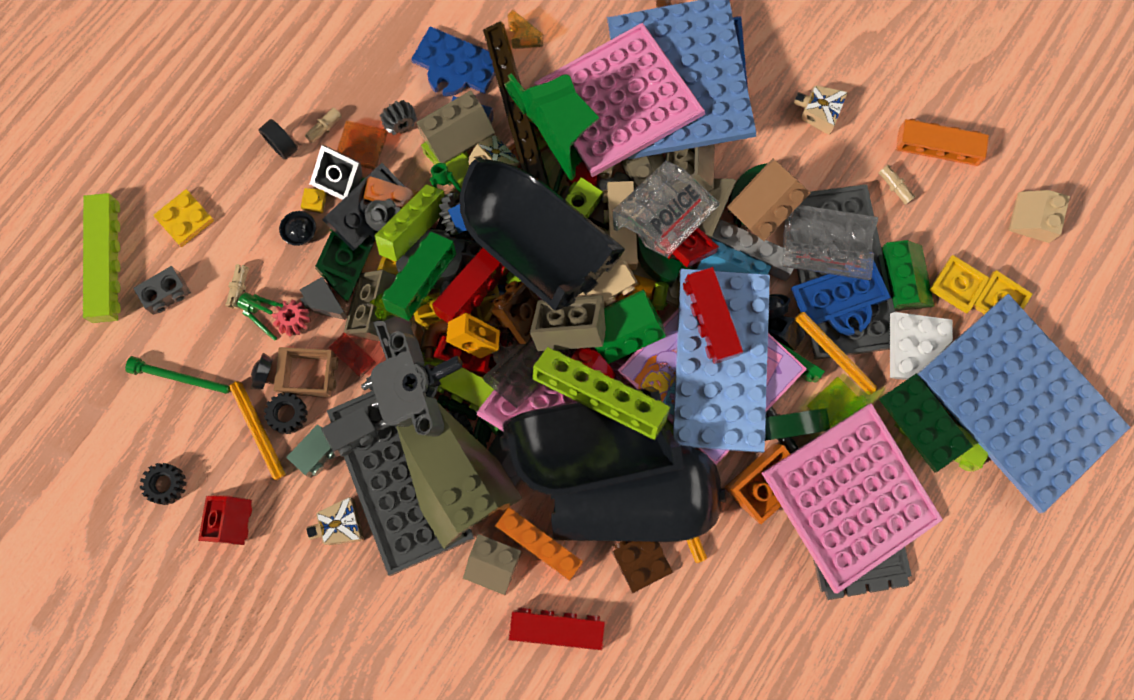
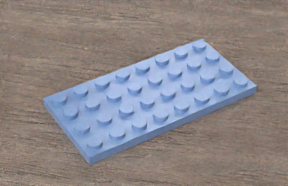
(724, 401)

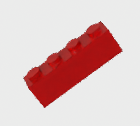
(469, 287)
(712, 315)
(557, 630)

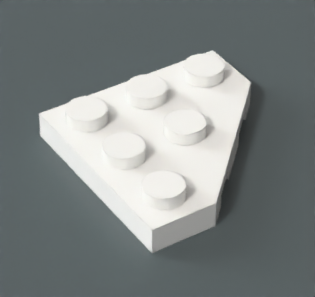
(916, 342)

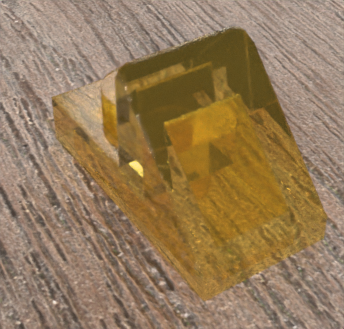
(525, 34)

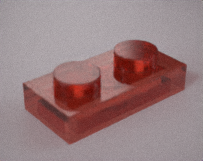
(352, 355)

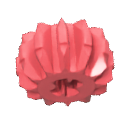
(287, 312)

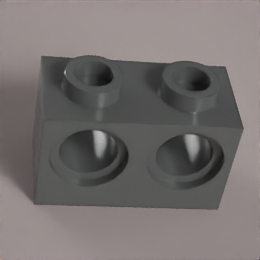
(160, 285)

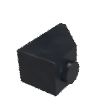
(786, 331)

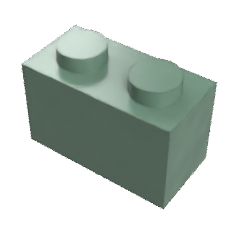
(311, 453)

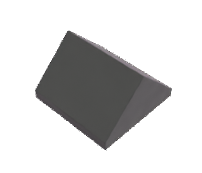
(336, 173)

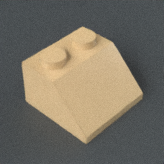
(1039, 214)

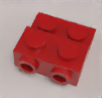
(695, 248)

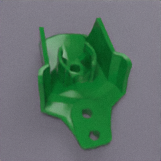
(558, 115)

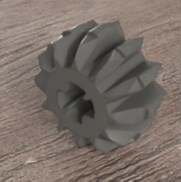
(398, 117)

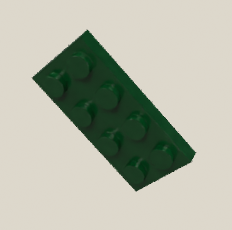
(925, 423)

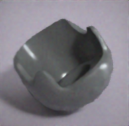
(380, 213)

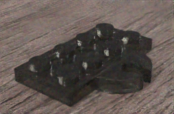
(514, 369)

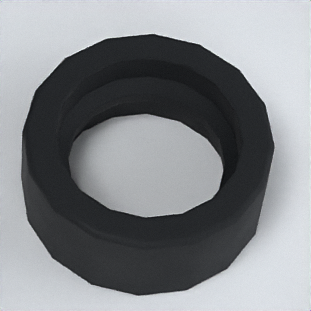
(278, 139)

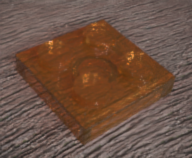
(362, 143)

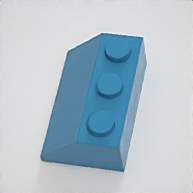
(731, 260)

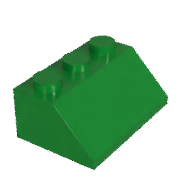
(907, 275)
(630, 326)

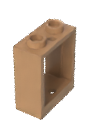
(283, 371)

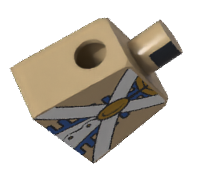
(821, 107)
(493, 149)
(337, 524)

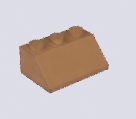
(768, 199)

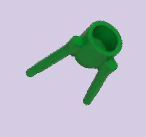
(442, 176)
(251, 304)

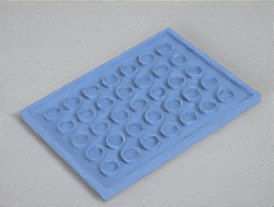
(705, 52)
(1023, 402)

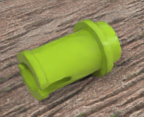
(660, 295)

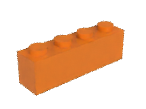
(942, 142)
(539, 544)

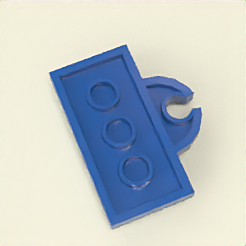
(453, 62)
(840, 298)

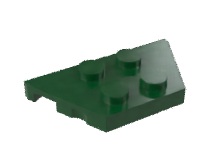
(342, 265)

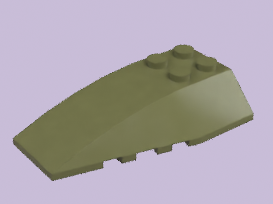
(455, 479)

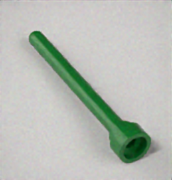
(136, 366)

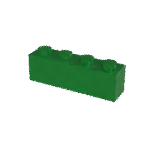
(419, 276)

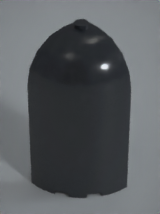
(535, 232)
(580, 449)
(647, 509)

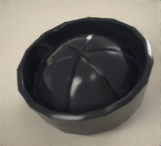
(297, 228)
(778, 305)
(260, 371)

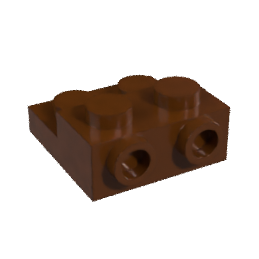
(516, 310)
(641, 563)

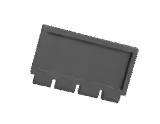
(894, 569)

